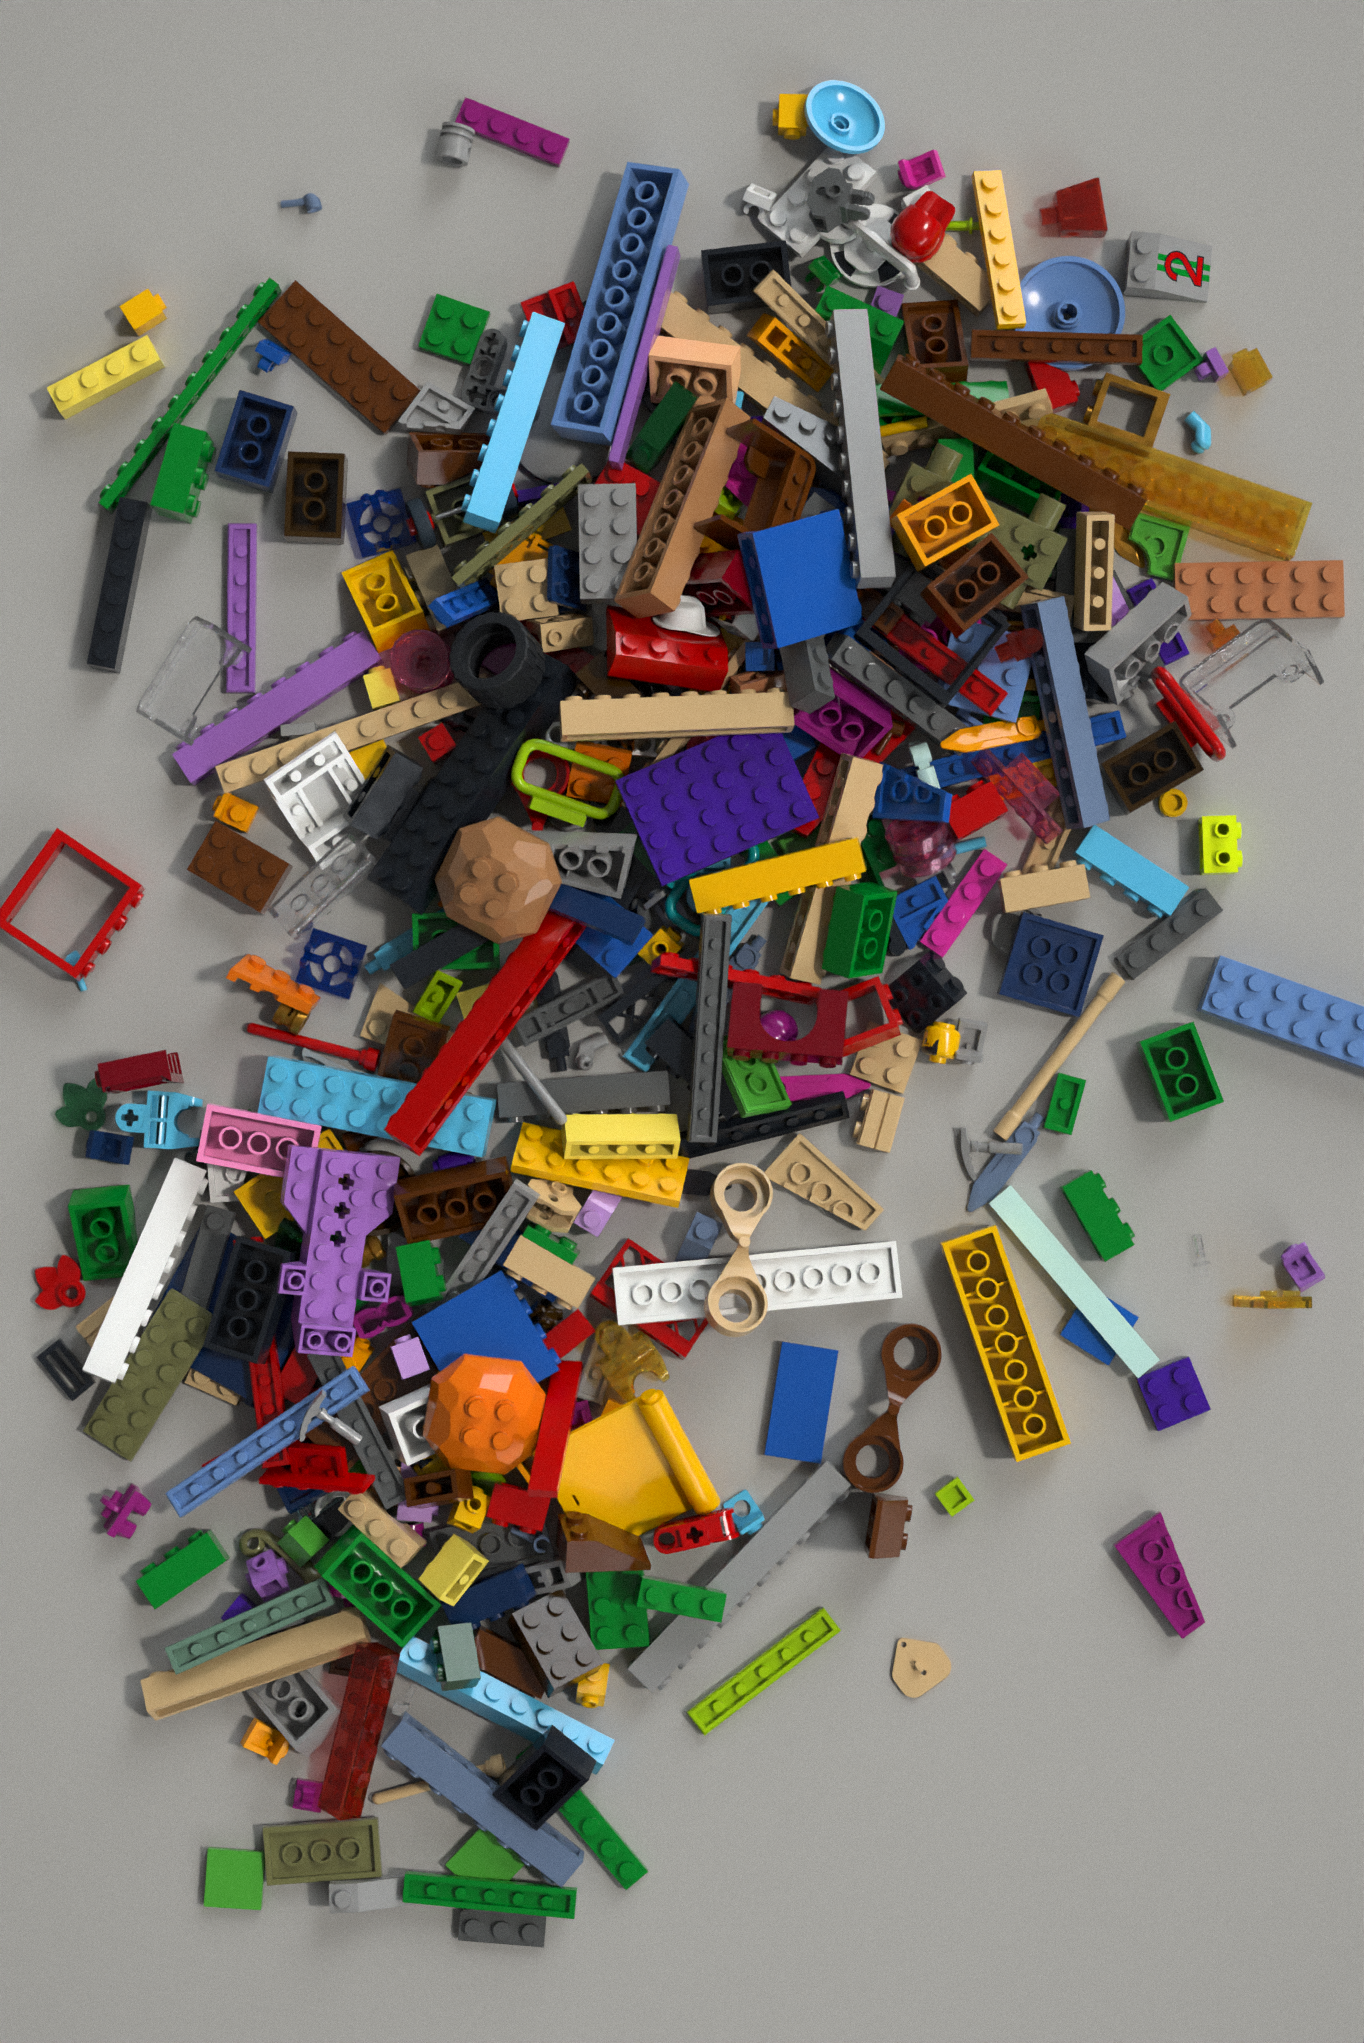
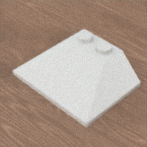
(316, 793)

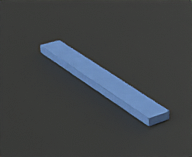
(263, 1444)

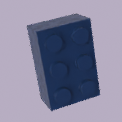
(256, 441)

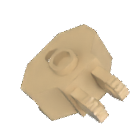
(555, 1206)

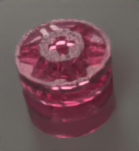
(407, 660)

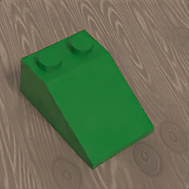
(103, 1230)

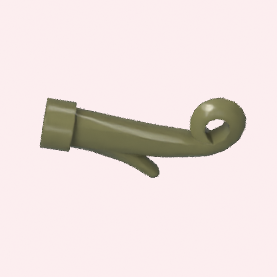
(307, 1572)

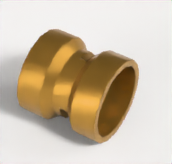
(294, 1022)
(372, 1250)

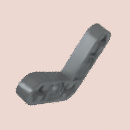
(486, 383)

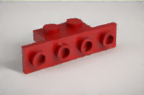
(317, 1468)

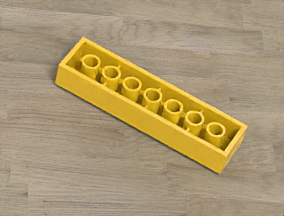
(1005, 1343)

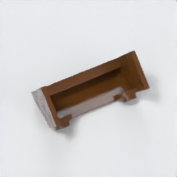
(781, 486)

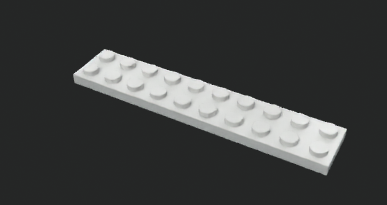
(788, 1278)

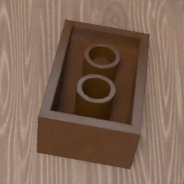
(936, 337)
(442, 456)
(886, 1526)
(597, 1546)

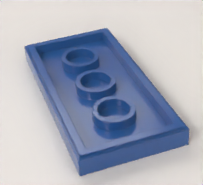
(801, 1402)

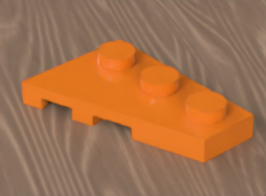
(264, 978)

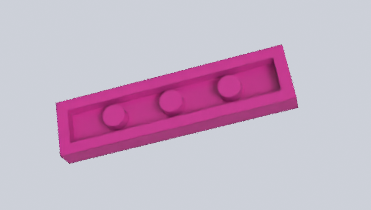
(963, 903)

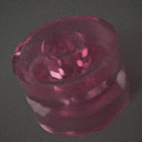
(920, 846)

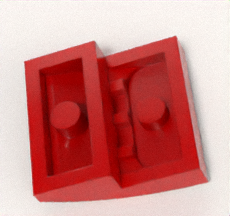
(559, 304)

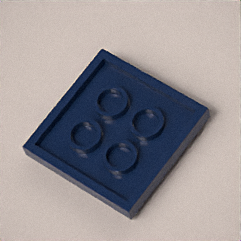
(1050, 964)

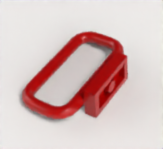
(1179, 708)

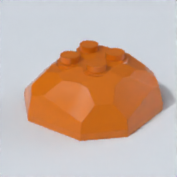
(483, 1414)

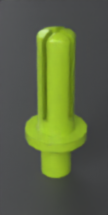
(963, 226)

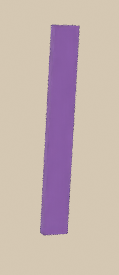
(641, 365)

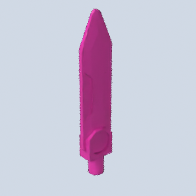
(813, 1086)

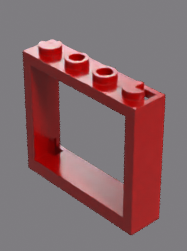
(31, 879)

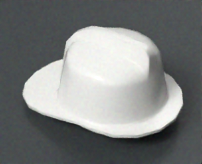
(687, 617)

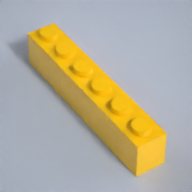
(777, 875)

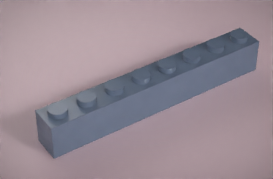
(1066, 715)
(472, 1793)

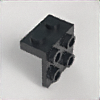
(925, 992)

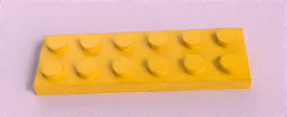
(650, 1180)

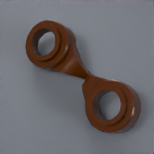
(884, 1429)

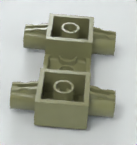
(1013, 529)

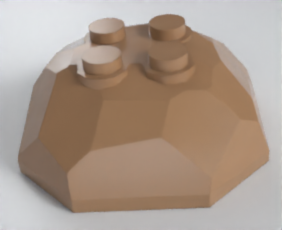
(498, 880)

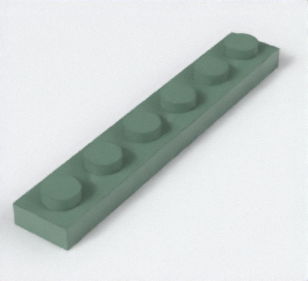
(249, 1625)

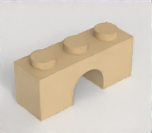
(392, 1537)

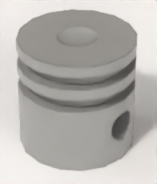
(455, 144)

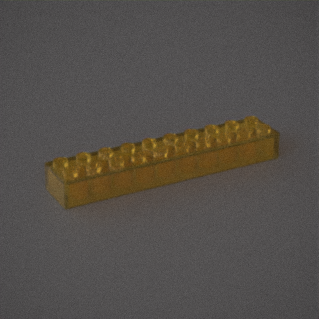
(1192, 492)

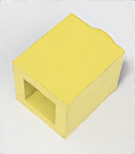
(381, 687)

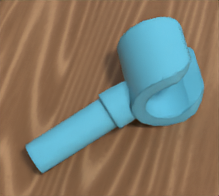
(72, 959)

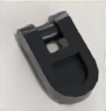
(897, 944)

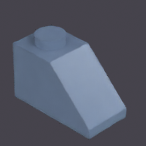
(699, 1238)

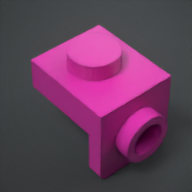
(921, 170)

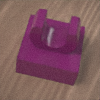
(582, 1414)
(307, 1795)

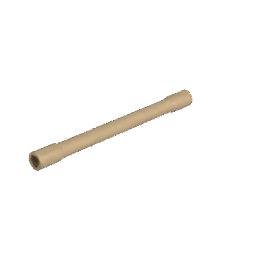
(1103, 997)

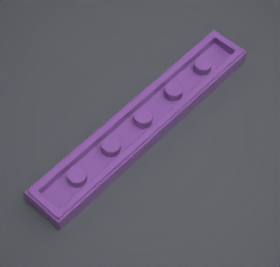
(242, 604)

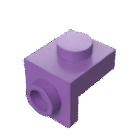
(1301, 1266)

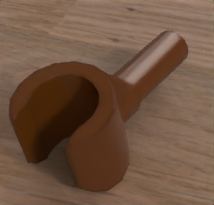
(896, 730)

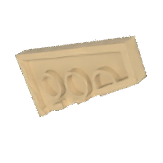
(381, 1014)
(817, 1179)

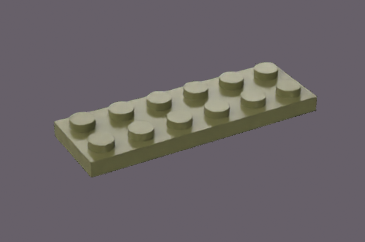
(514, 534)
(152, 1377)

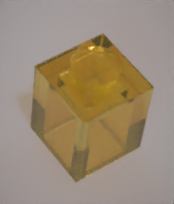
(1249, 370)

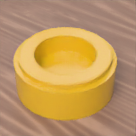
(1173, 803)

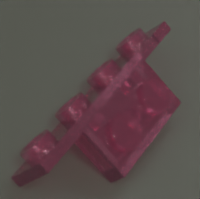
(1023, 789)

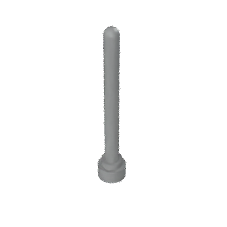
(533, 1082)

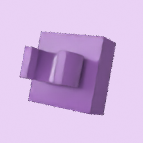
(1212, 365)

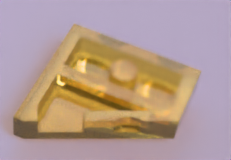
(1270, 1300)

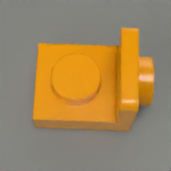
(235, 811)

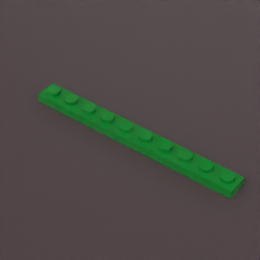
(196, 386)

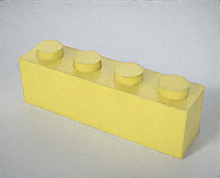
(105, 377)
(621, 1136)

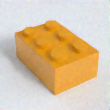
(944, 522)

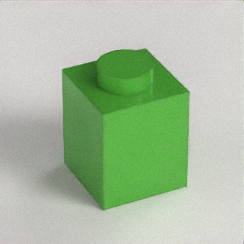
(302, 1540)

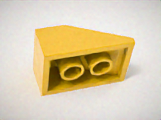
(384, 600)

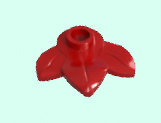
(56, 1283)

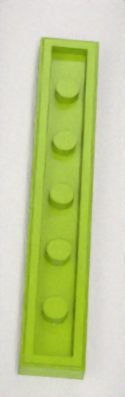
(763, 1671)

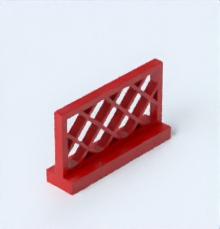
(656, 1331)

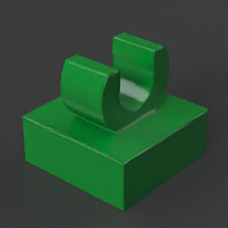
(825, 271)

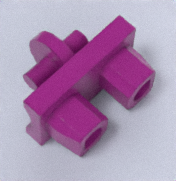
(117, 1521)

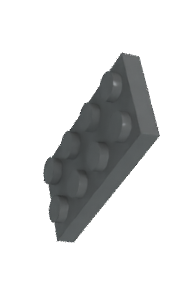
(497, 1545)

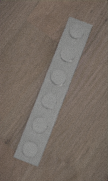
(490, 1241)

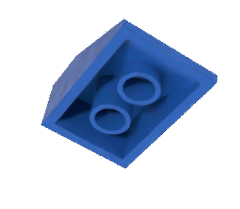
(608, 951)

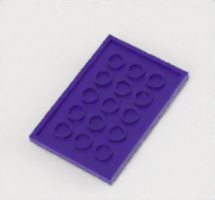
(715, 802)

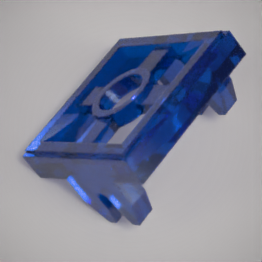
(387, 544)
(319, 938)

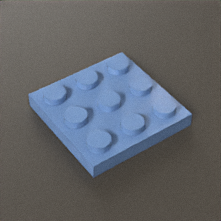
(1008, 675)

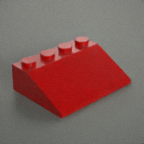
(664, 656)

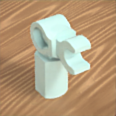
(921, 757)

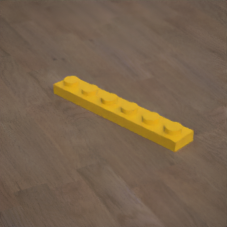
(998, 250)

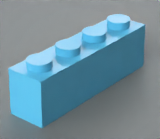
(1130, 871)

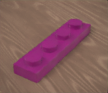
(513, 132)

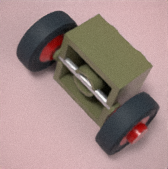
(446, 514)

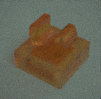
(1220, 635)

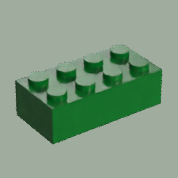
(377, 1586)

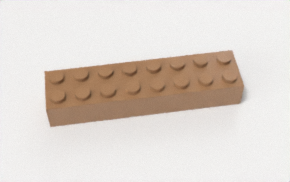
(685, 496)

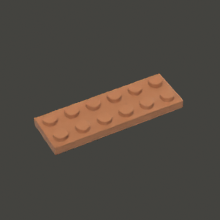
(1262, 589)

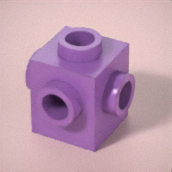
(265, 1569)

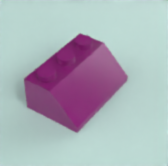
(849, 722)

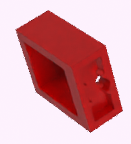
(879, 1033)

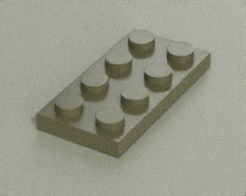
(322, 1851)

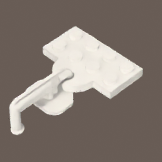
(865, 242)

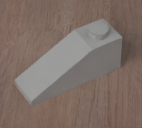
(550, 1575)
(366, 1894)

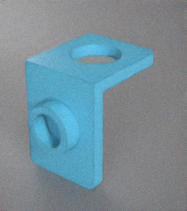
(753, 1520)

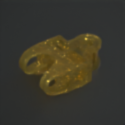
(627, 1358)

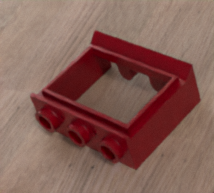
(139, 1072)

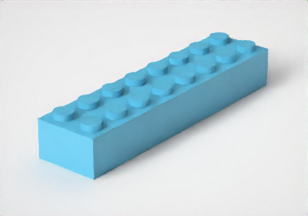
(364, 1103)

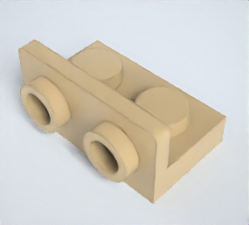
(562, 631)

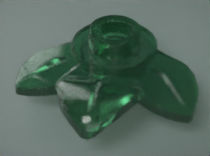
(80, 1103)

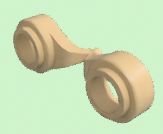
(738, 1274)

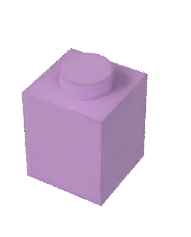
(409, 1357)

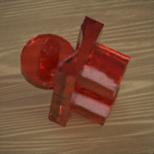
(1020, 645)

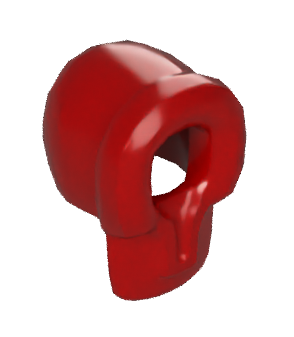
(922, 227)

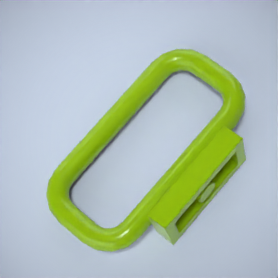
(554, 803)

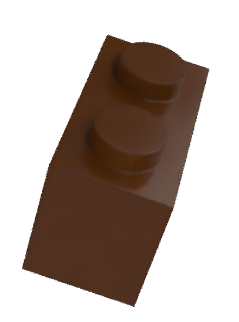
(438, 1488)

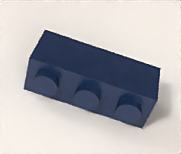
(492, 1597)

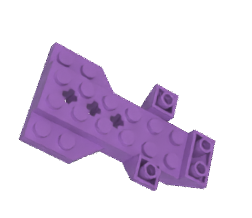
(329, 1272)

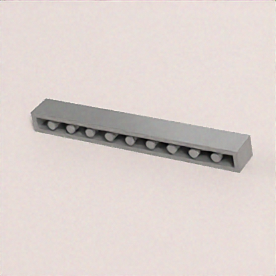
(861, 449)
(742, 1572)

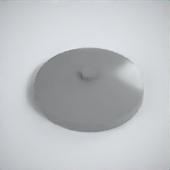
(549, 455)

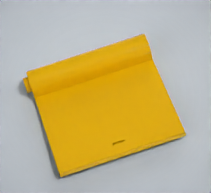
(635, 1467)

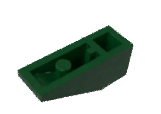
(661, 428)

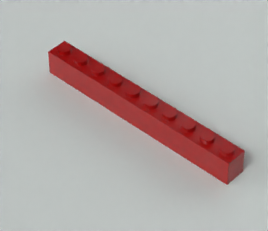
(482, 1032)

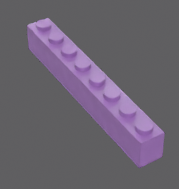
(278, 707)

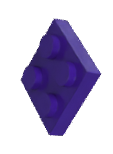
(1173, 1393)

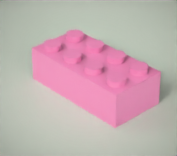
(252, 1139)

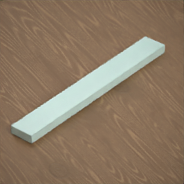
(1074, 1281)

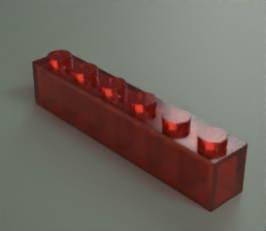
(358, 1730)

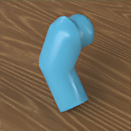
(1202, 433)

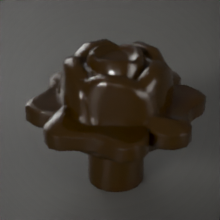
(546, 1314)

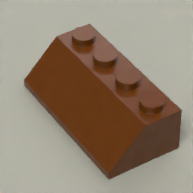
(451, 1199)

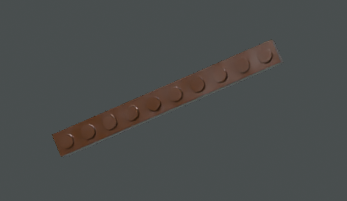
(1014, 441)

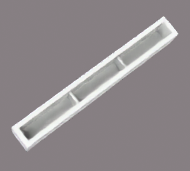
(144, 1271)

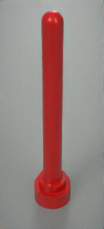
(366, 1058)

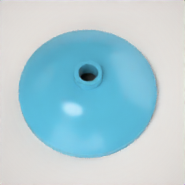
(844, 117)

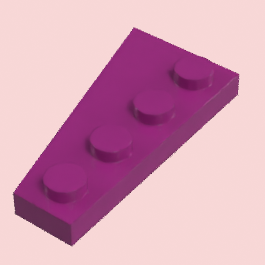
(1157, 1566)

